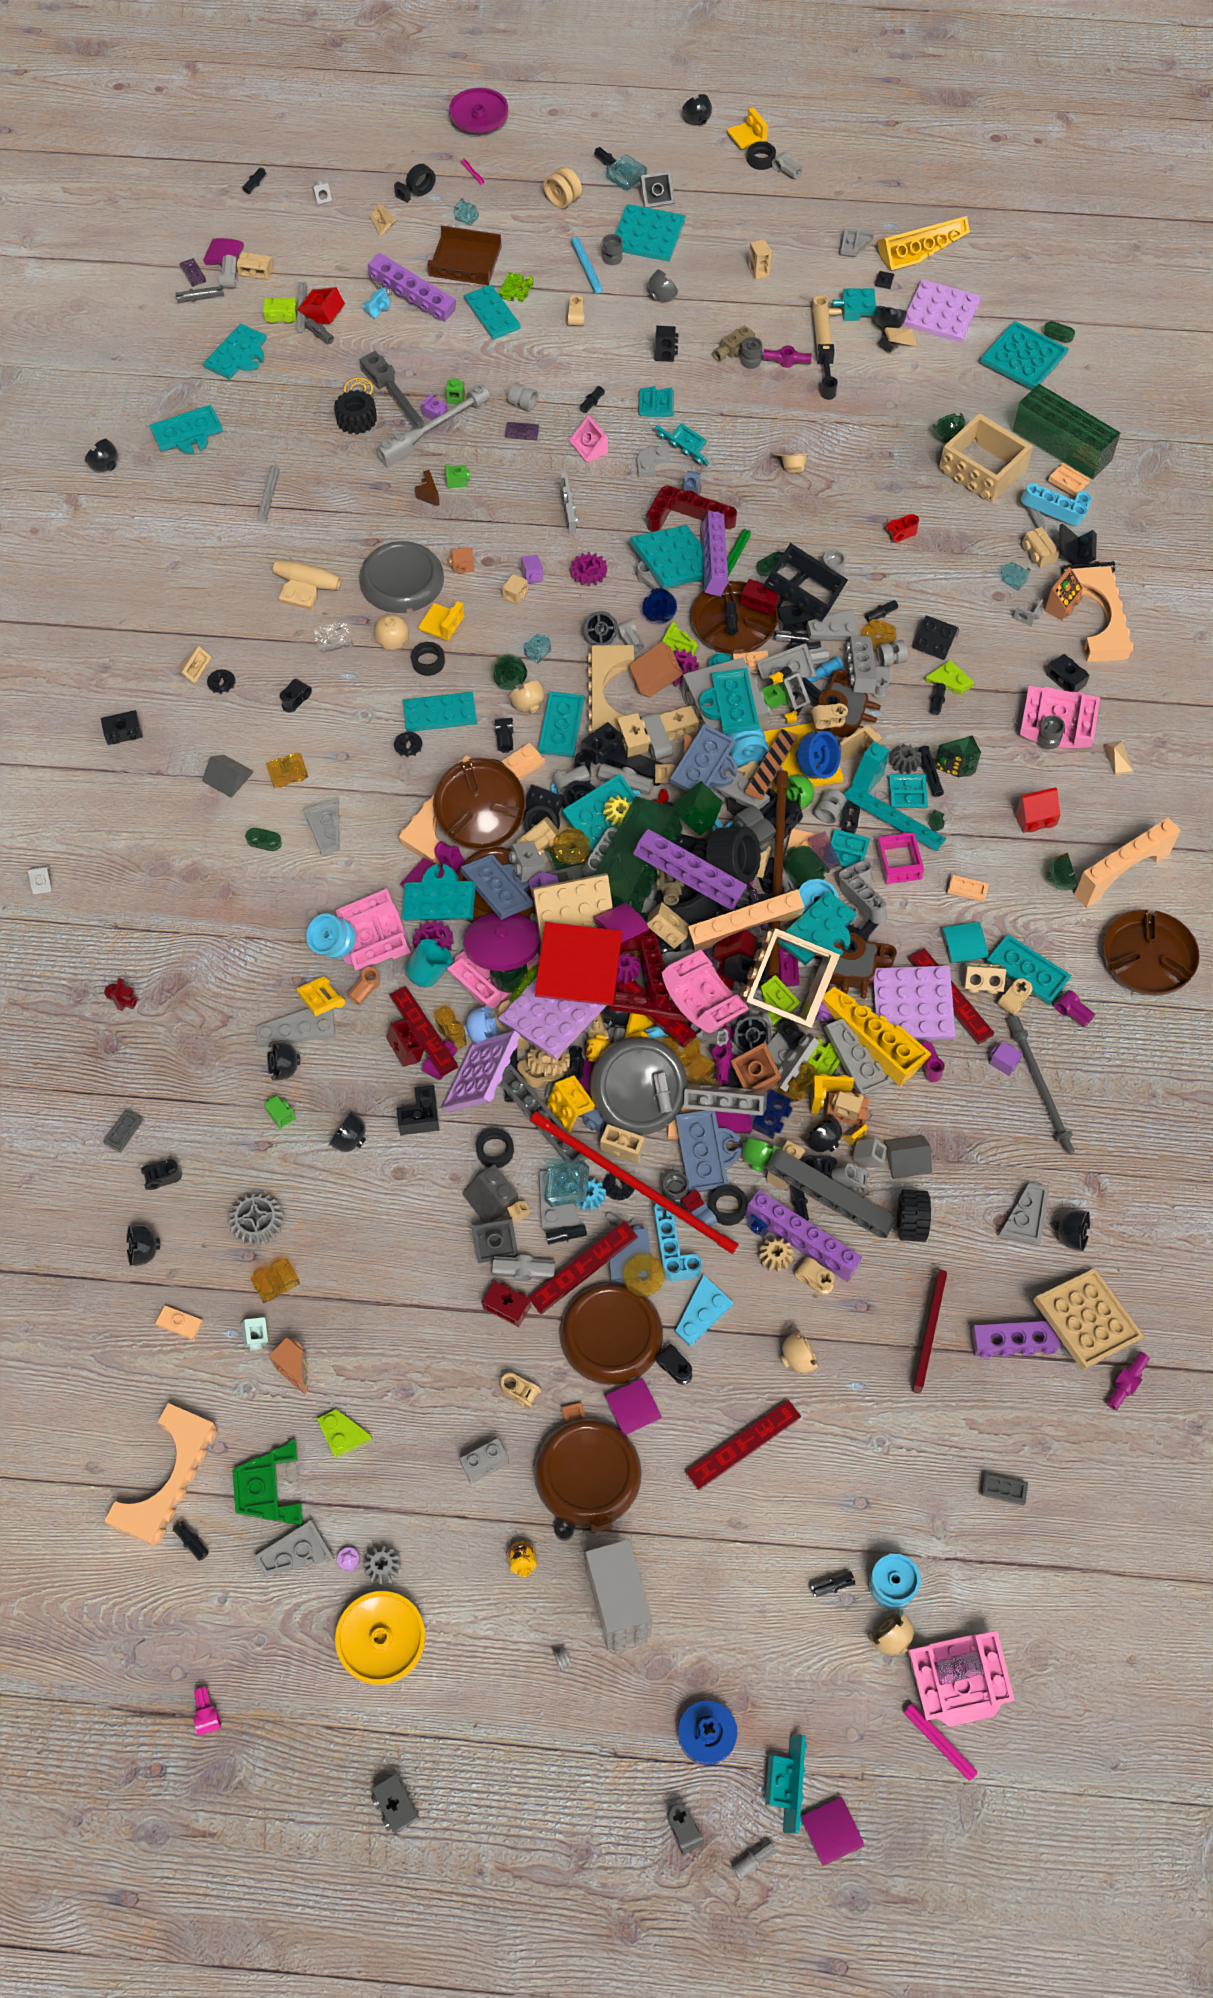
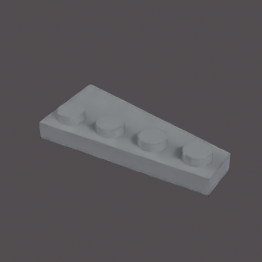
(856, 1059)

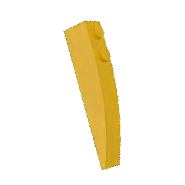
(921, 243)
(888, 1044)

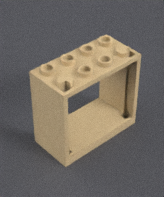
(994, 440)
(817, 990)

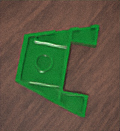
(257, 1487)

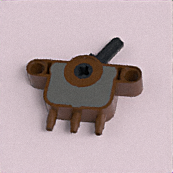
(842, 693)
(859, 962)

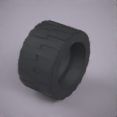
(735, 852)
(692, 906)

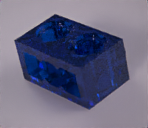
(773, 1114)

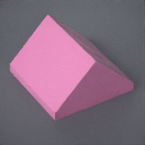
(590, 440)

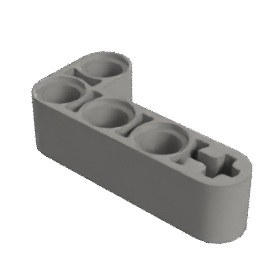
(855, 885)

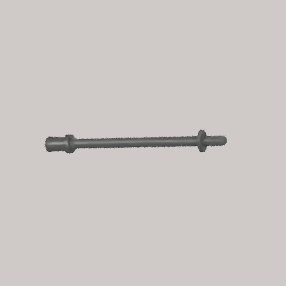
(1020, 1035)

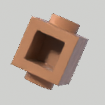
(462, 560)

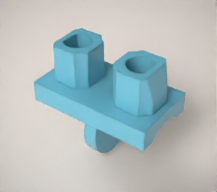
(378, 302)

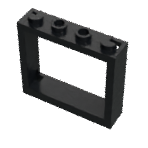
(813, 569)

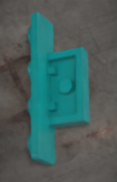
(687, 440)
(786, 1783)

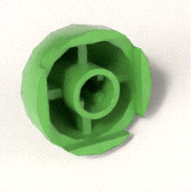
(800, 790)
(757, 1153)

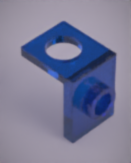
(757, 1226)

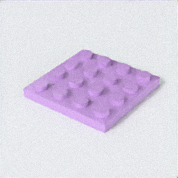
(942, 310)
(916, 1000)
(548, 1022)
(481, 1071)

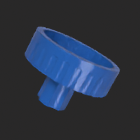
(819, 746)
(718, 1719)

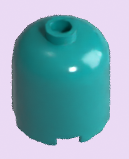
(427, 963)

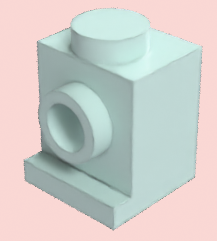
(255, 1326)

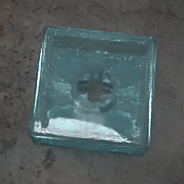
(626, 172)
(567, 1183)

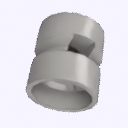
(522, 396)
(835, 560)
(888, 654)
(830, 806)

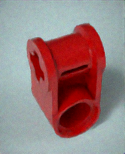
(903, 527)

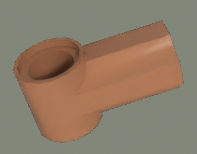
(364, 987)

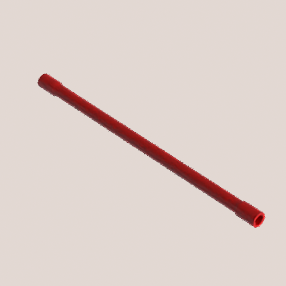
(721, 1239)

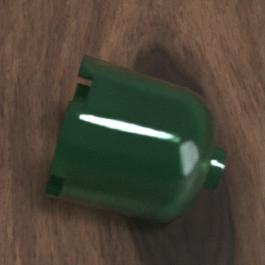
(803, 865)

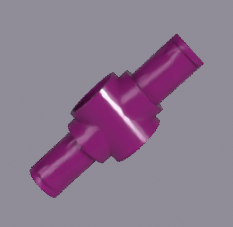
(787, 356)
(722, 1062)
(1128, 1381)

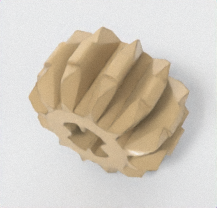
(770, 1258)

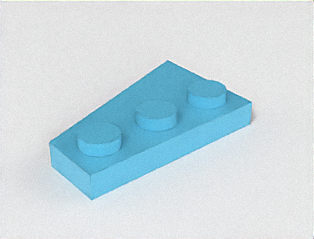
(703, 1311)

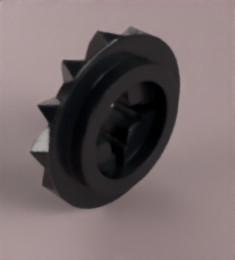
(215, 677)
(402, 740)
(615, 1192)

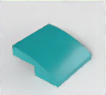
(656, 402)
(908, 791)
(849, 847)
(965, 942)

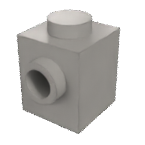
(869, 1152)

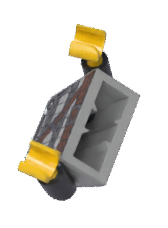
(794, 689)

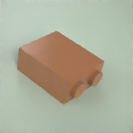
(655, 669)

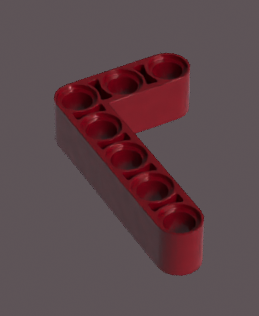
(686, 503)
(651, 964)

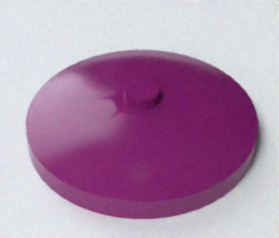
(478, 110)
(501, 943)

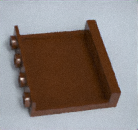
(465, 255)

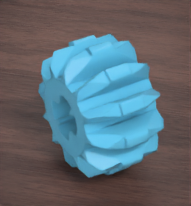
(596, 1198)

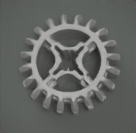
(240, 1219)

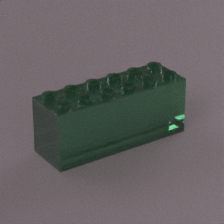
(1066, 431)
(627, 874)

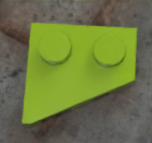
(679, 639)
(952, 677)
(778, 996)
(342, 1433)

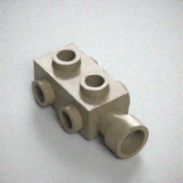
(732, 343)
(670, 887)

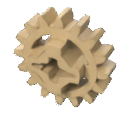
(546, 1064)

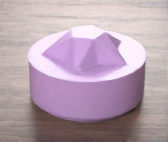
(348, 1559)

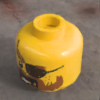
(595, 1047)
(522, 1558)

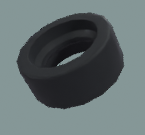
(761, 148)
(427, 183)
(428, 669)
(548, 809)
(495, 1134)
(728, 1190)

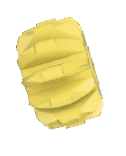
(612, 814)

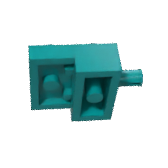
(857, 303)

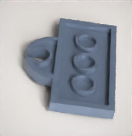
(706, 761)
(498, 886)
(705, 1150)

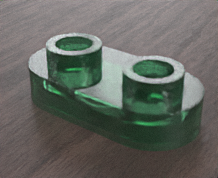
(1059, 332)
(770, 561)
(264, 839)

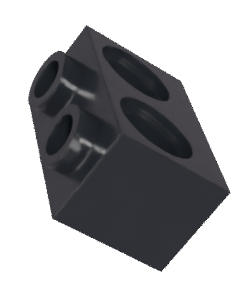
(665, 343)
(601, 743)

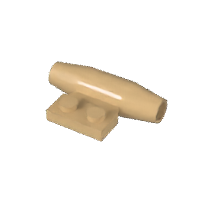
(303, 582)

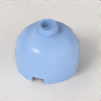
(480, 1024)

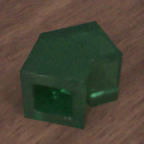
(936, 821)

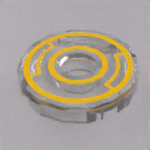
(359, 383)

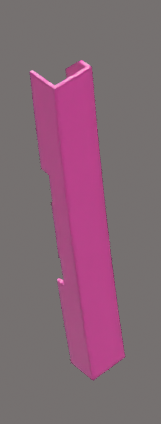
(465, 163)

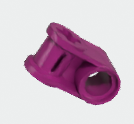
(448, 855)

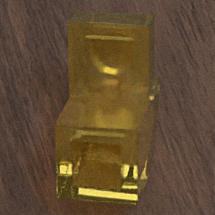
(701, 1070)

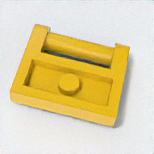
(316, 1000)

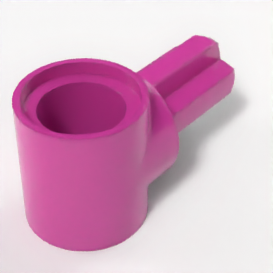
(207, 1717)

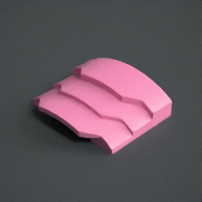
(1074, 708)
(377, 930)
(478, 980)
(702, 993)
(968, 1698)

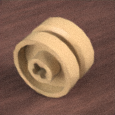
(562, 187)

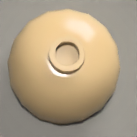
(391, 631)
(529, 697)
(798, 1354)
(893, 1634)

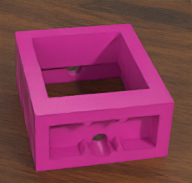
(902, 873)

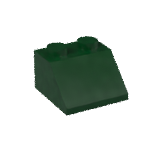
(699, 808)

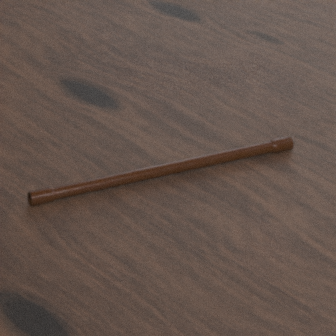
(781, 785)

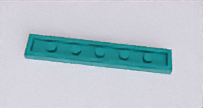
(894, 817)

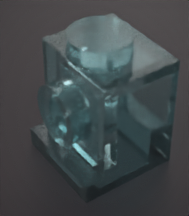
(465, 212)
(1015, 575)
(537, 648)

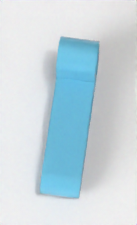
(1056, 504)
(673, 1258)

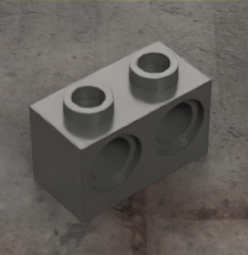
(377, 369)

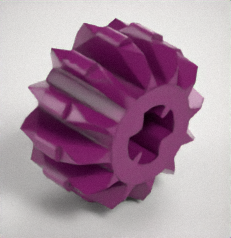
(627, 968)

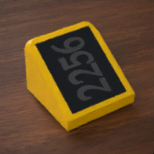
(855, 1133)

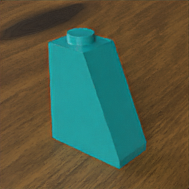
(871, 767)

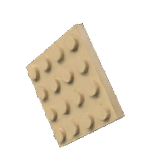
(572, 902)
(1088, 1319)

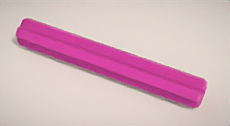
(940, 1742)

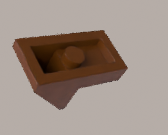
(427, 491)

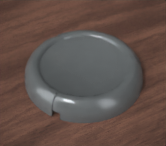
(401, 577)
(625, 1085)

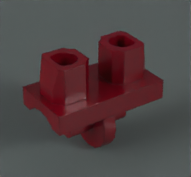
(121, 995)

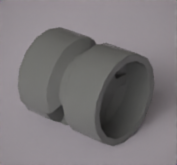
(612, 249)
(751, 352)
(1051, 732)
(675, 1187)

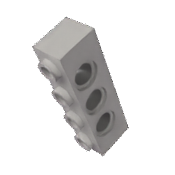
(861, 664)
(725, 1099)

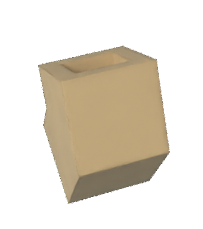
(518, 1211)

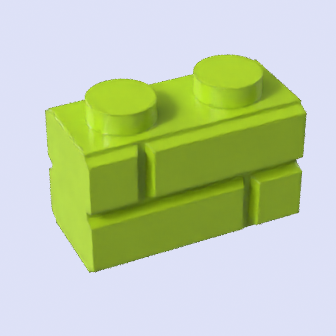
(280, 310)

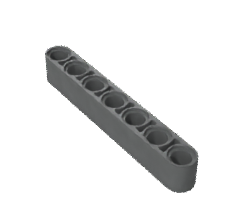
(830, 1193)

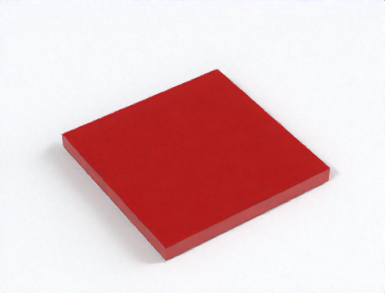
(578, 963)

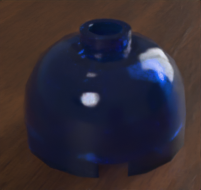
(659, 606)

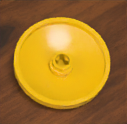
(380, 1638)

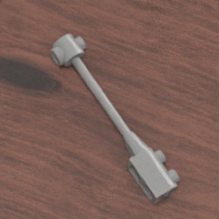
(402, 444)

